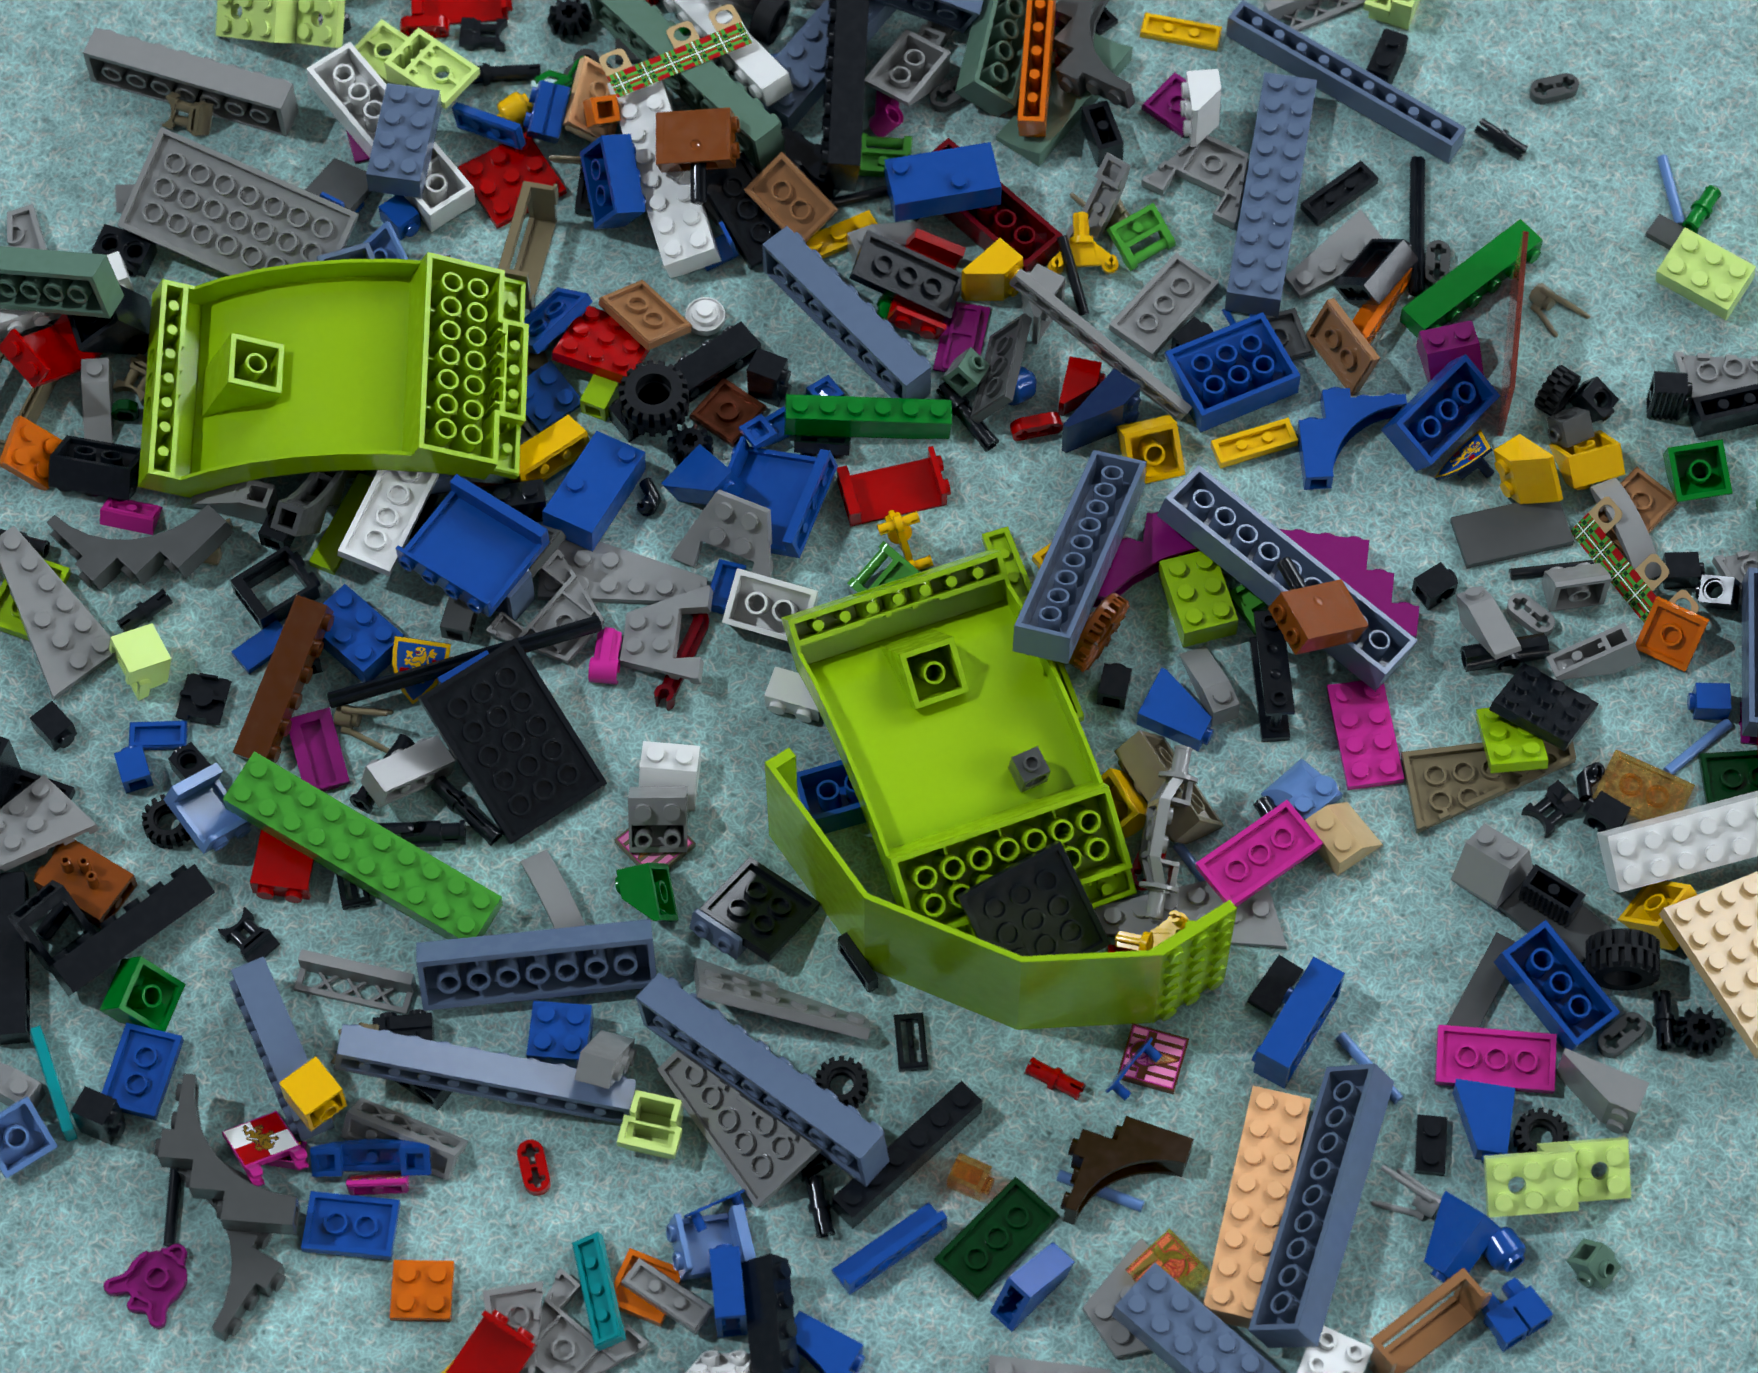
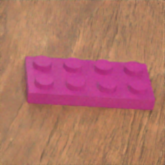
(1365, 735)
(1259, 854)
(1496, 1058)

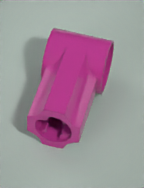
(886, 116)
(606, 661)

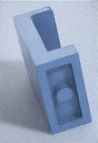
(202, 812)
(692, 1247)

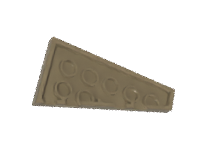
(1458, 778)

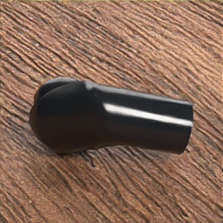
(651, 500)
(1587, 779)

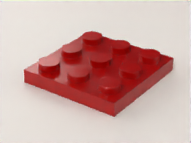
(500, 176)
(599, 346)

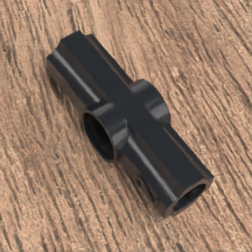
(1533, 648)

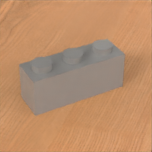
(407, 770)
(605, 1059)

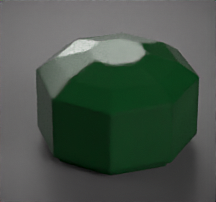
(125, 410)

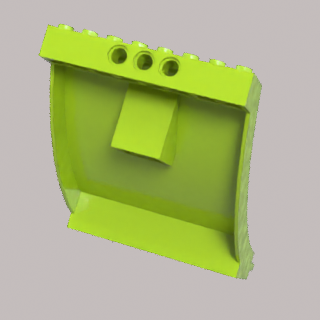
(335, 373)
(926, 723)

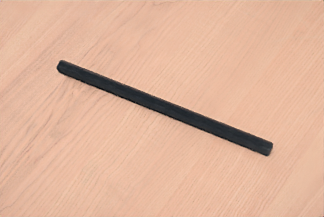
(435, 669)

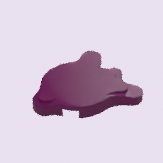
(152, 1282)

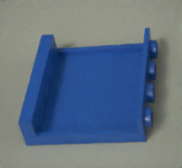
(788, 486)
(474, 547)

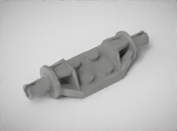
(1153, 837)

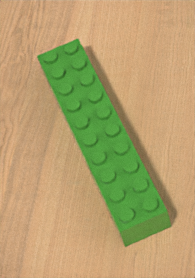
(361, 850)

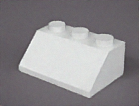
(762, 601)

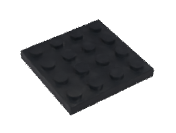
(1035, 908)

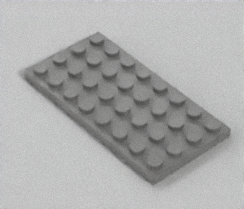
(228, 210)

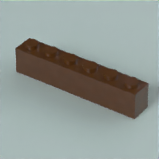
(284, 679)

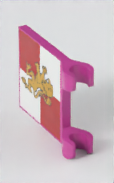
(264, 1142)

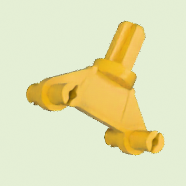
(1084, 249)
(899, 532)
(1149, 940)

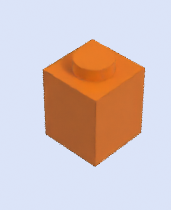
(601, 110)

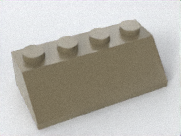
(1143, 759)

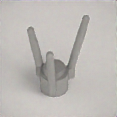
(1425, 1200)

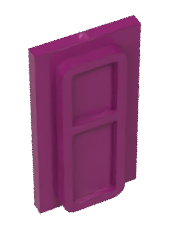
(963, 331)
(318, 750)

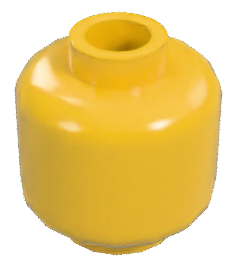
(514, 107)

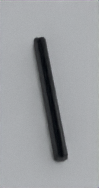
(1417, 223)

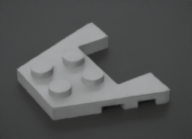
(1211, 166)
(731, 526)
(566, 606)
(654, 633)
(1102, 1303)
(569, 1347)

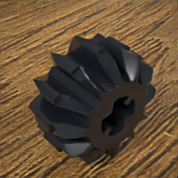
(569, 19)
(679, 443)
(1700, 1043)

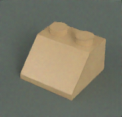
(1343, 836)

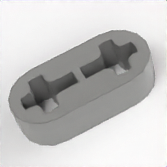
(1534, 610)

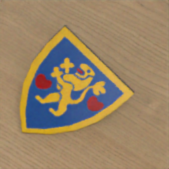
(1468, 458)
(413, 652)

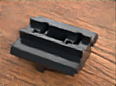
(203, 698)

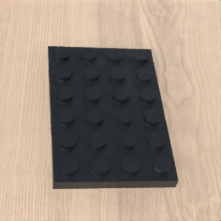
(512, 740)

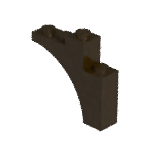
(1132, 1151)

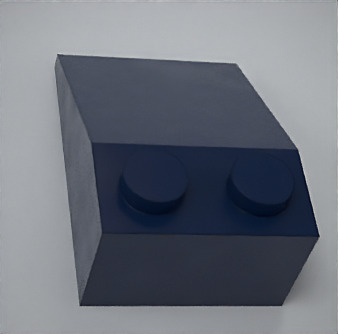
(1108, 406)

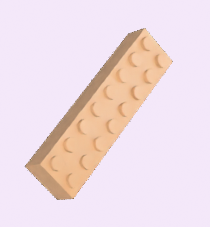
(1255, 1202)

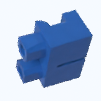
(1517, 1316)

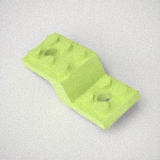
(283, 21)
(417, 61)
(1557, 1177)

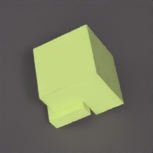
(1392, 12)
(141, 659)
(652, 1125)

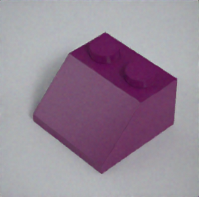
(1446, 343)

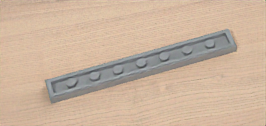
(1099, 344)

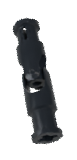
(430, 832)

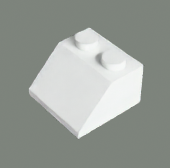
(671, 766)

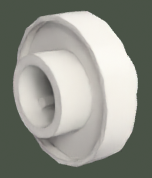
(705, 316)

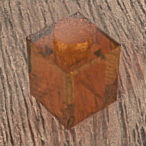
(970, 1177)

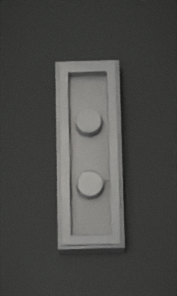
(667, 1296)

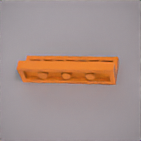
(1372, 317)

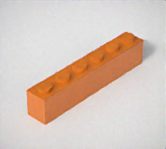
(1036, 68)

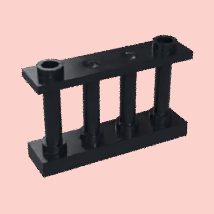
(1271, 678)

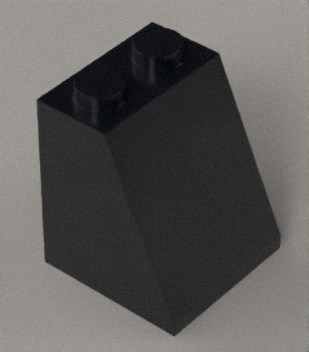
(122, 333)

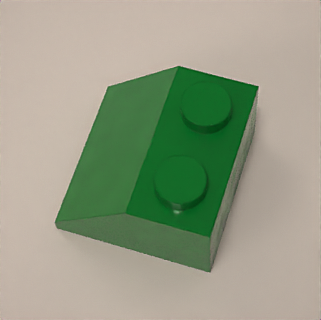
(1697, 471)
(648, 890)
(142, 994)

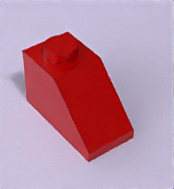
(1079, 382)

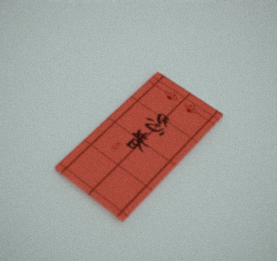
(1513, 333)

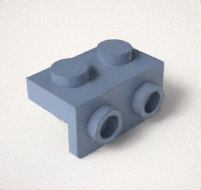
(717, 934)

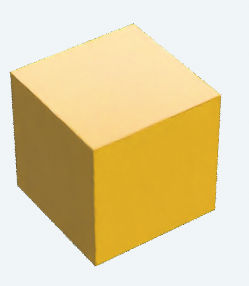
(313, 1094)

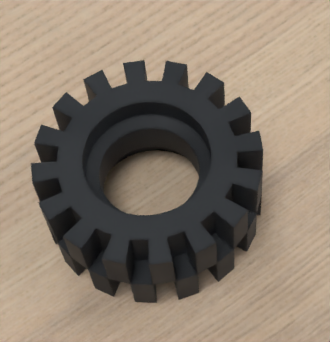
(1557, 390)
(155, 833)
(844, 1068)
(1535, 1120)

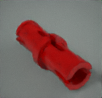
(1054, 1078)

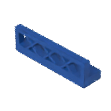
(890, 1248)

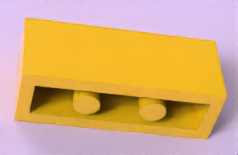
(551, 450)

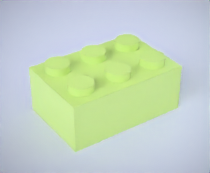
(1705, 273)

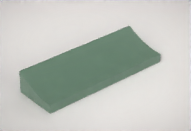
(1063, 107)

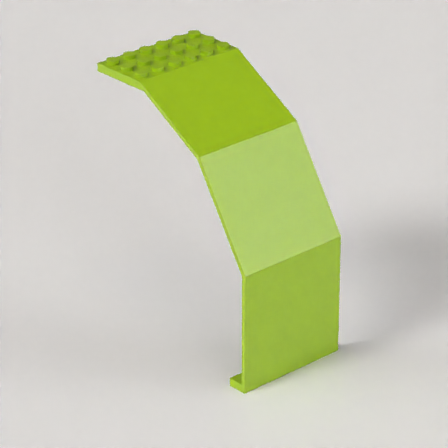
(980, 975)

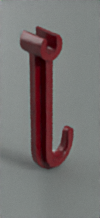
(688, 648)

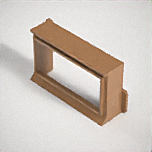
(1430, 1330)

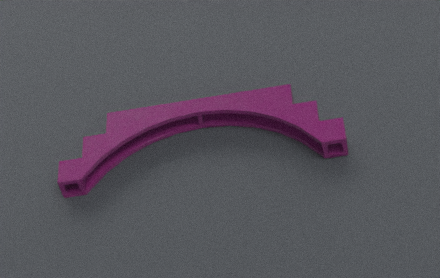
(1341, 555)

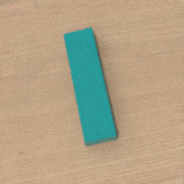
(53, 1083)
(598, 1291)

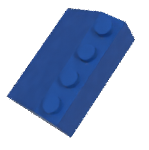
(1233, 372)

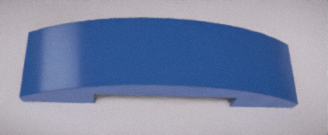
(770, 429)
(370, 1155)

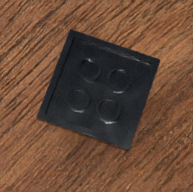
(1544, 706)
(760, 908)

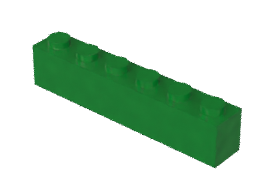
(1470, 280)
(867, 417)

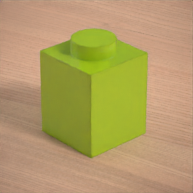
(598, 397)

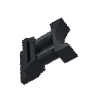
(471, 34)
(1558, 798)
(258, 944)

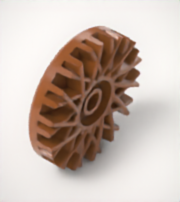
(1098, 631)

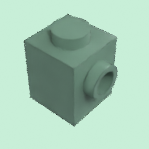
(966, 371)

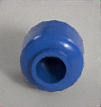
(1025, 387)
(1505, 1250)

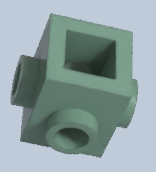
(1594, 1264)

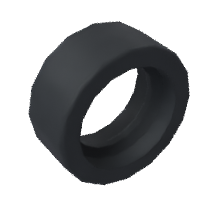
(769, 20)

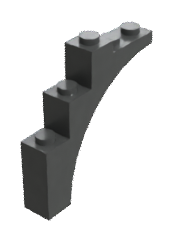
(1081, 64)
(305, 508)
(141, 558)
(241, 1203)
(250, 1274)

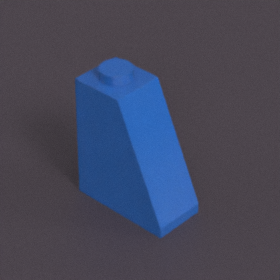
(701, 477)
(1175, 713)
(1485, 1115)
(1457, 1237)
(1031, 1285)
(728, 1291)

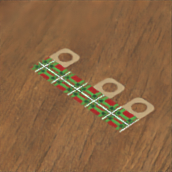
(683, 56)
(1629, 582)

